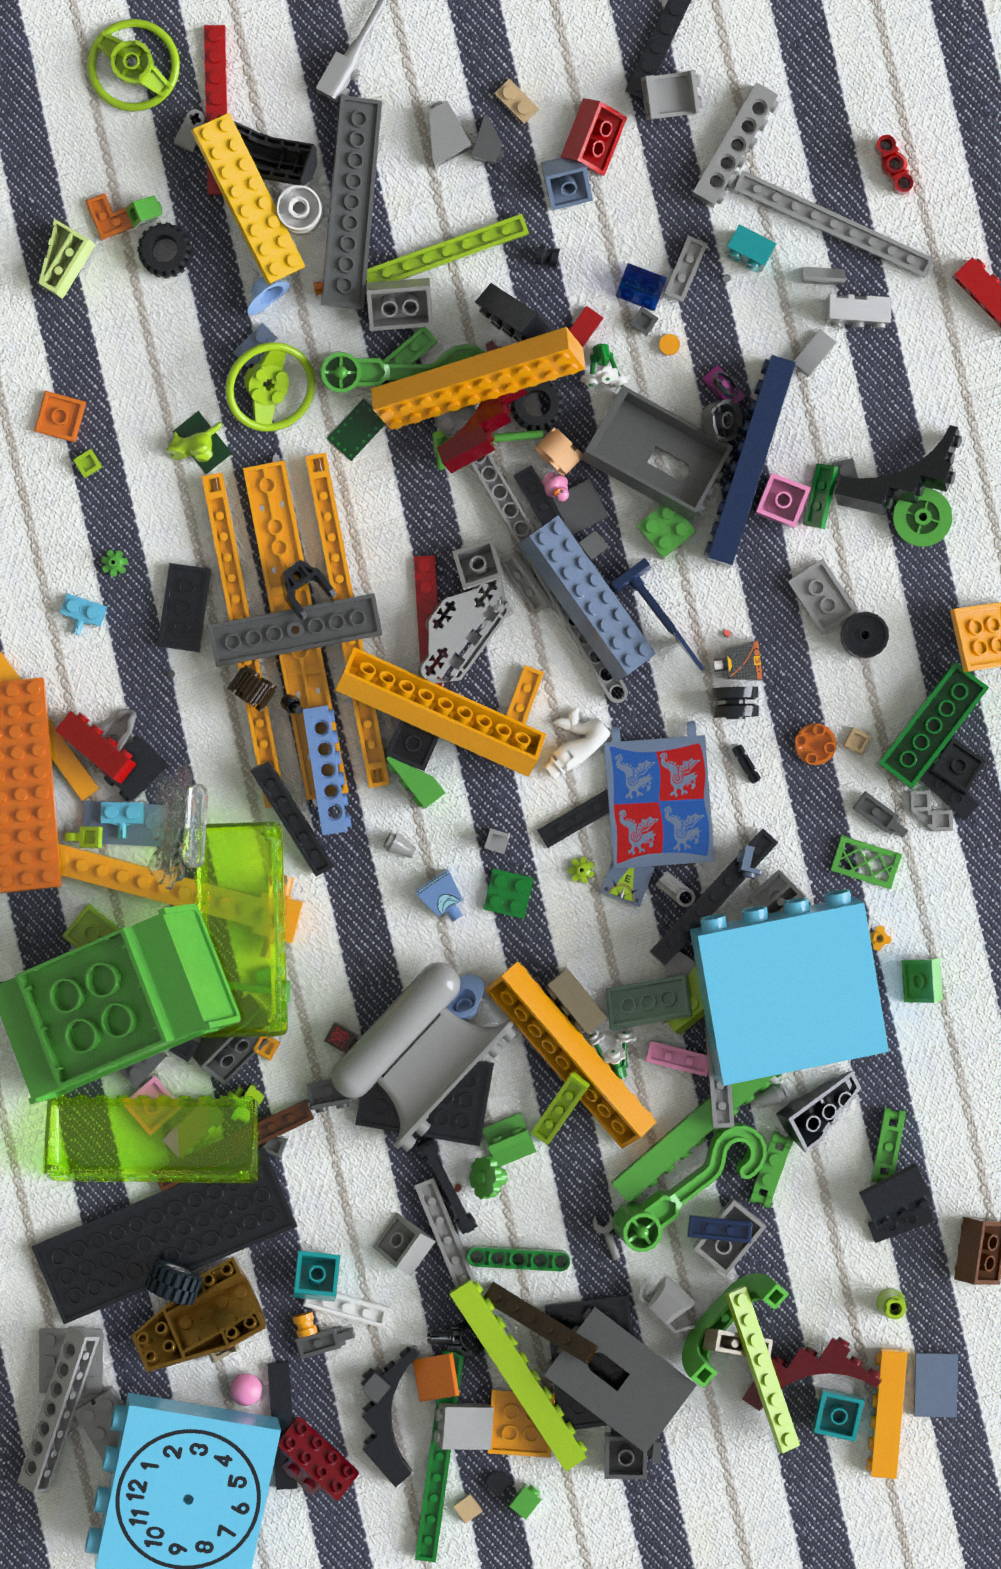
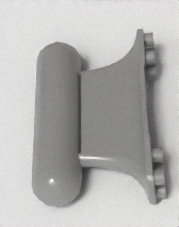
(418, 1051)

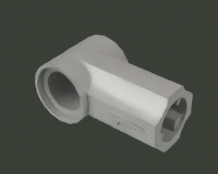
(674, 888)

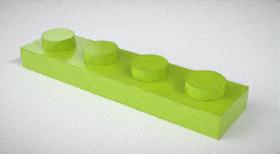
(560, 1108)

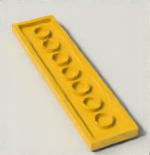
(248, 198)

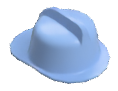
(266, 294)
(467, 1001)

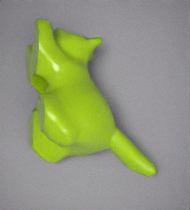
(197, 445)

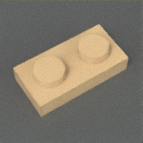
(516, 101)

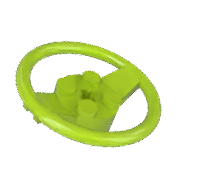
(142, 73)
(266, 397)

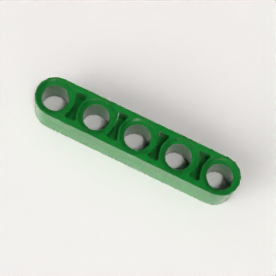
(509, 1252)

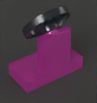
(723, 385)

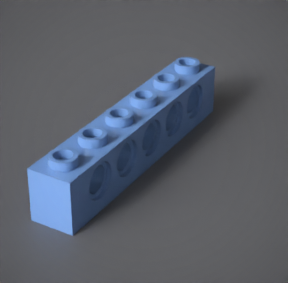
(311, 718)

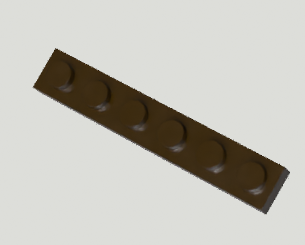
(541, 1323)

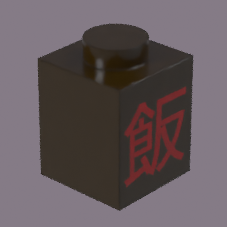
(340, 1037)

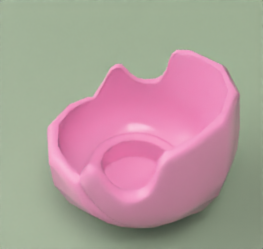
(245, 1389)

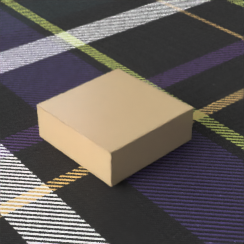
(857, 741)
(467, 1508)

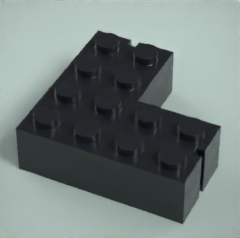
(511, 315)

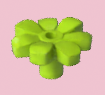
(577, 865)

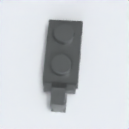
(879, 815)
(323, 1341)

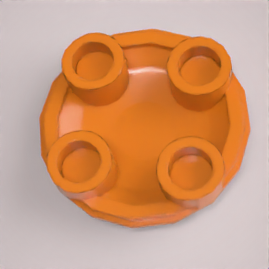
(815, 744)

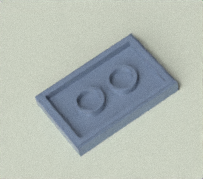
(935, 1384)

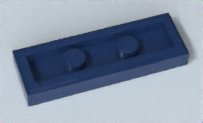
(720, 1229)

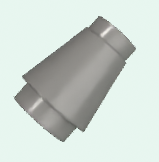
(397, 844)
(772, 1095)

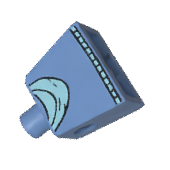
(441, 895)

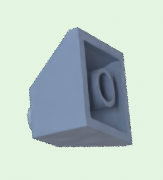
(566, 182)

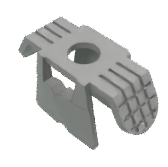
(669, 1302)

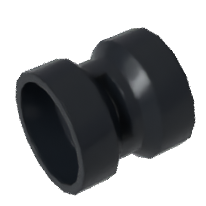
(542, 255)

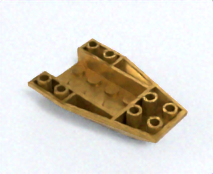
(219, 1319)

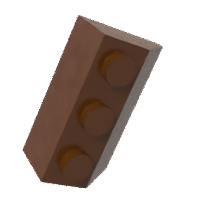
(979, 1252)

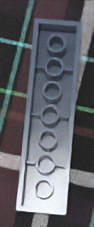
(587, 598)

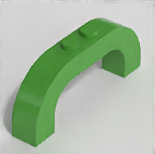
(718, 1316)

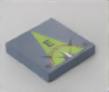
(627, 883)

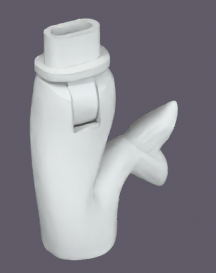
(576, 751)

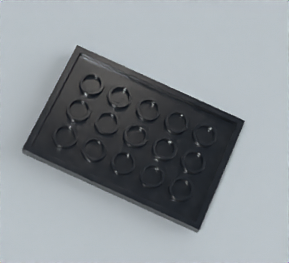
(454, 1119)
(570, 1314)

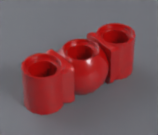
(893, 154)

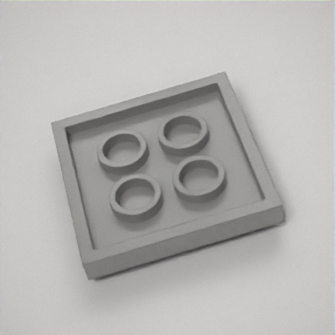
(49, 1348)

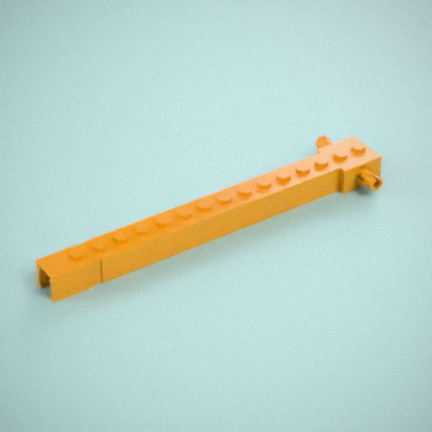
(137, 880)

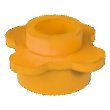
(885, 939)

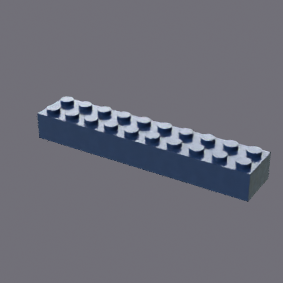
(750, 462)

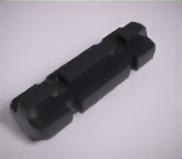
(746, 764)

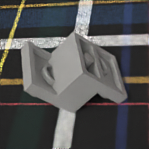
(775, 892)

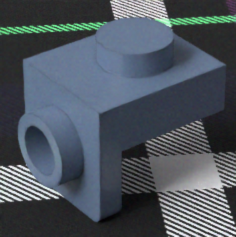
(745, 858)

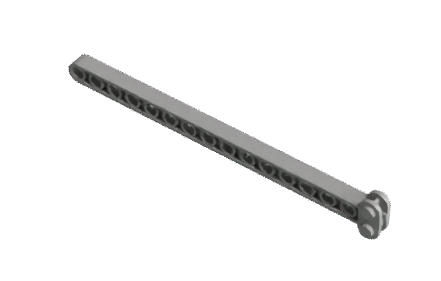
(450, 424)

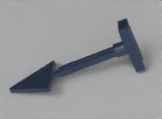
(632, 578)

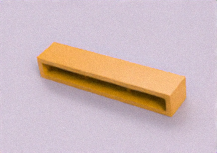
(887, 1413)

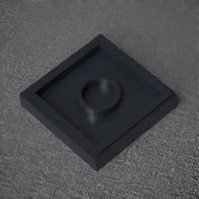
(958, 766)

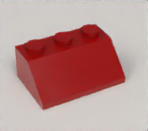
(594, 135)

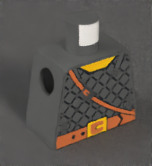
(741, 662)

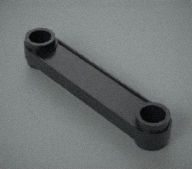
(465, 1220)

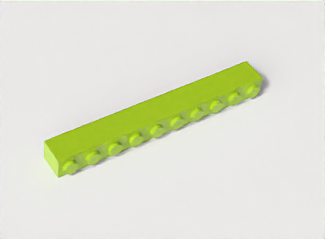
(518, 1374)

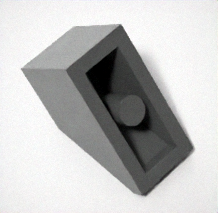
(488, 144)

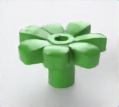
(119, 562)

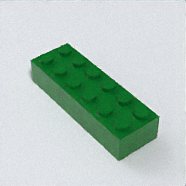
(932, 725)

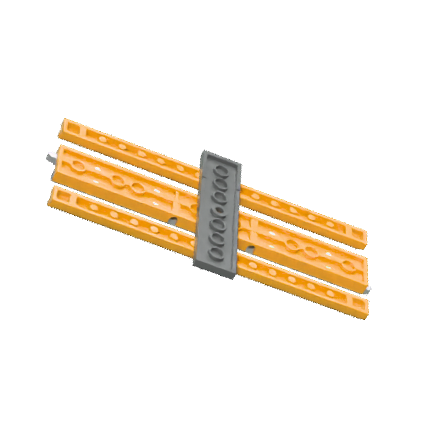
(282, 632)

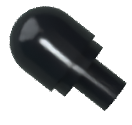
(291, 704)

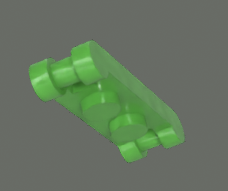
(888, 1144)
(771, 1171)

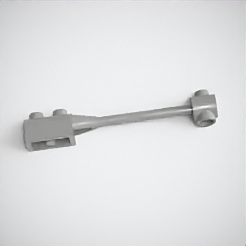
(344, 67)

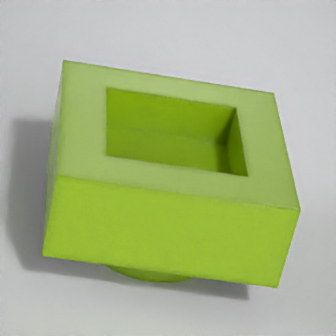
(88, 463)

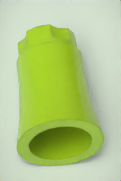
(888, 1297)

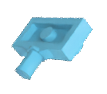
(82, 612)
(122, 815)

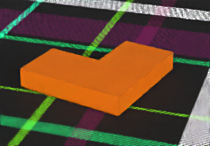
(106, 221)

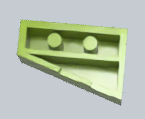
(683, 1024)

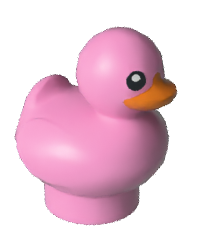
(556, 486)

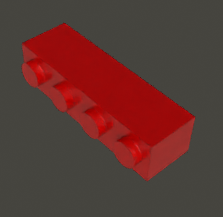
(981, 287)
(95, 746)

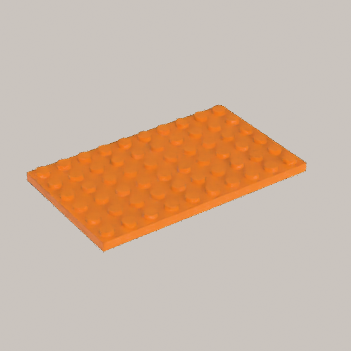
(26, 790)

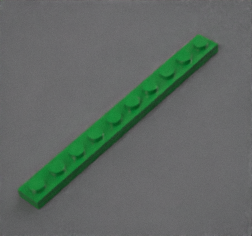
(435, 1484)

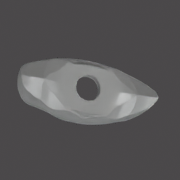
(119, 725)

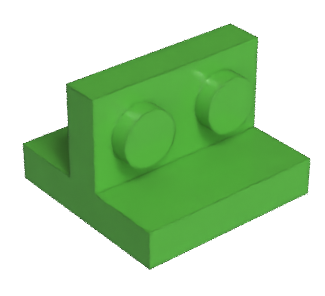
(922, 980)
(509, 1139)

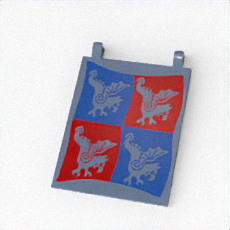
(659, 800)

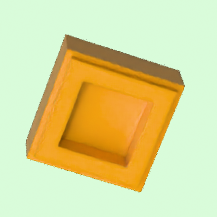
(268, 1049)

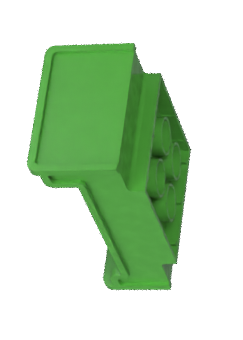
(116, 1002)

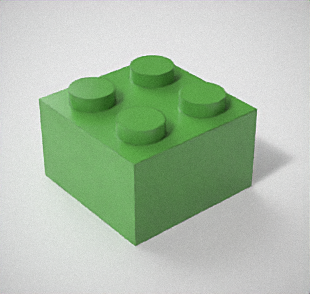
(665, 530)

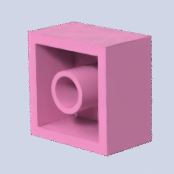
(782, 500)

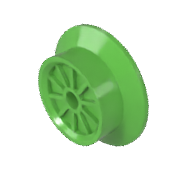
(936, 523)

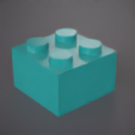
(749, 248)
(316, 1276)
(838, 1414)

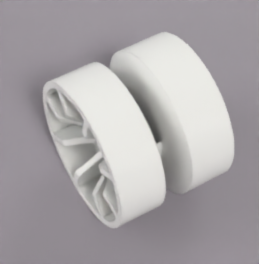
(300, 210)

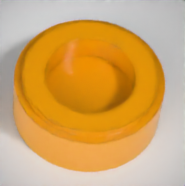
(669, 344)

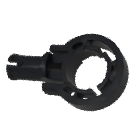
(448, 1337)

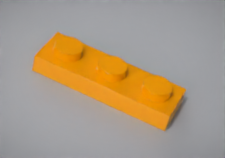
(525, 694)

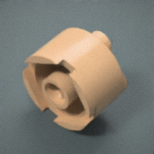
(558, 451)

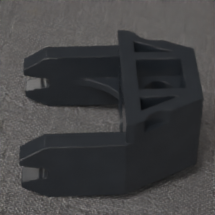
(305, 574)

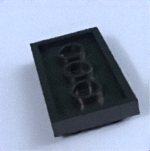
(184, 607)

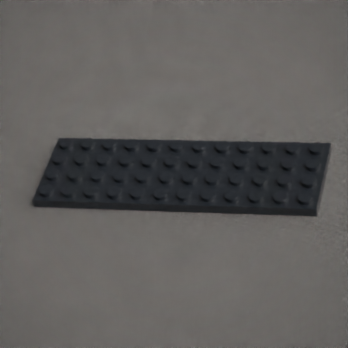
(181, 1225)

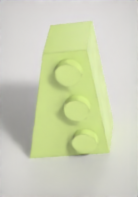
(64, 259)

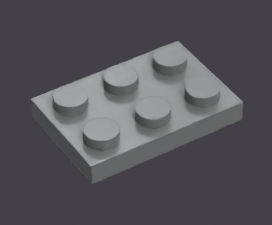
(822, 596)

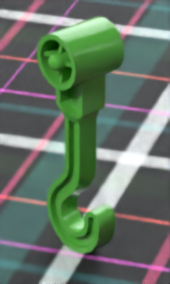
(344, 372)
(642, 1223)

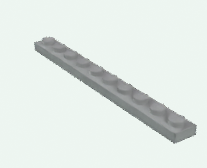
(833, 224)

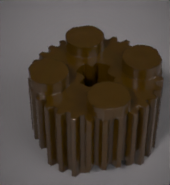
(251, 688)

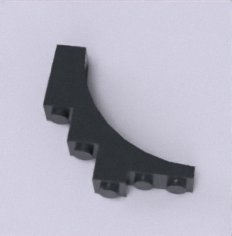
(907, 485)
(383, 1447)

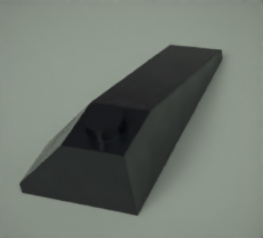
(816, 1111)

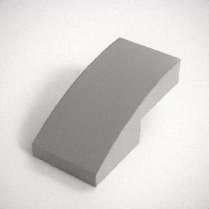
(814, 353)

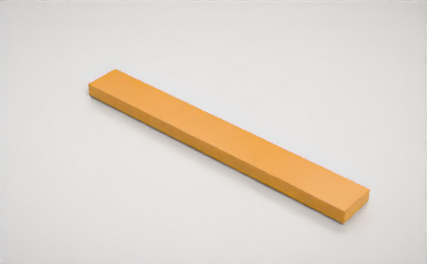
(60, 750)

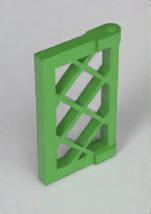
(860, 845)

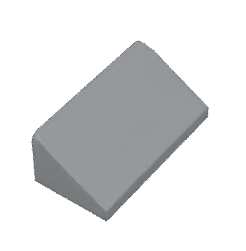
(823, 276)

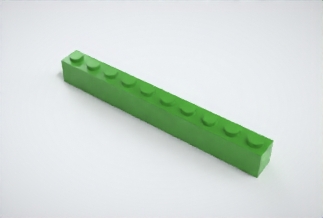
(679, 1141)

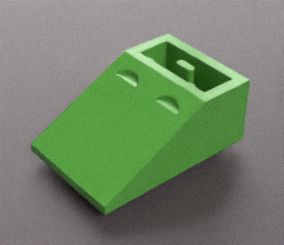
(420, 783)

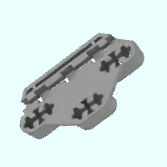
(456, 631)

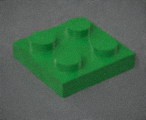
(508, 893)

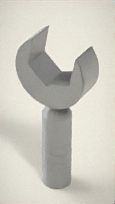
(608, 1236)

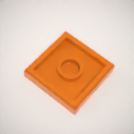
(60, 416)
(436, 1377)

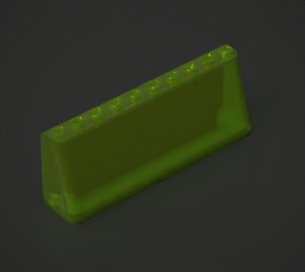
(245, 916)
(124, 1135)

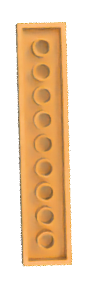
(478, 378)
(441, 712)
(569, 1052)

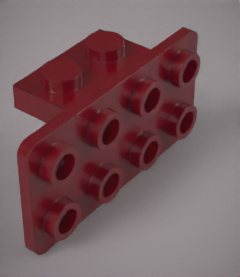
(315, 1461)

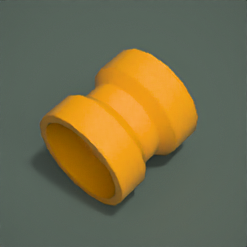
(305, 1324)

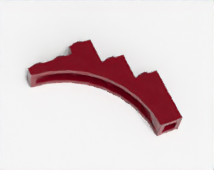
(476, 436)
(806, 1363)

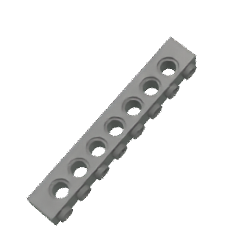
(58, 1409)

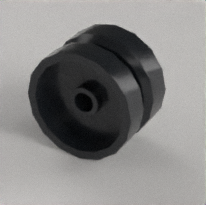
(853, 641)
(735, 702)

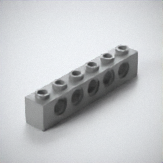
(758, 96)

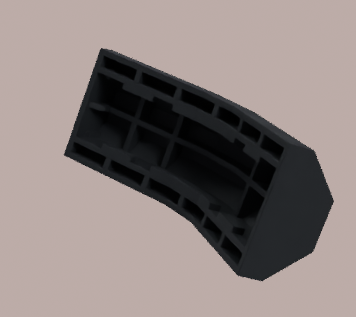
(280, 158)

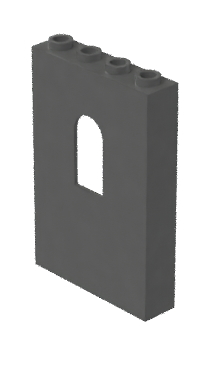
(633, 432)
(646, 1397)

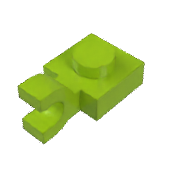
(88, 837)

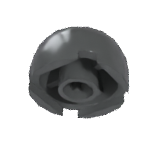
(721, 420)

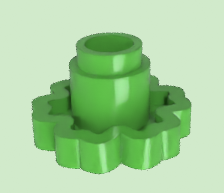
(487, 1177)

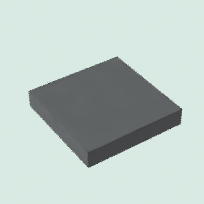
(581, 508)

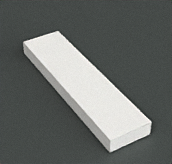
(353, 1309)

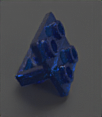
(641, 287)

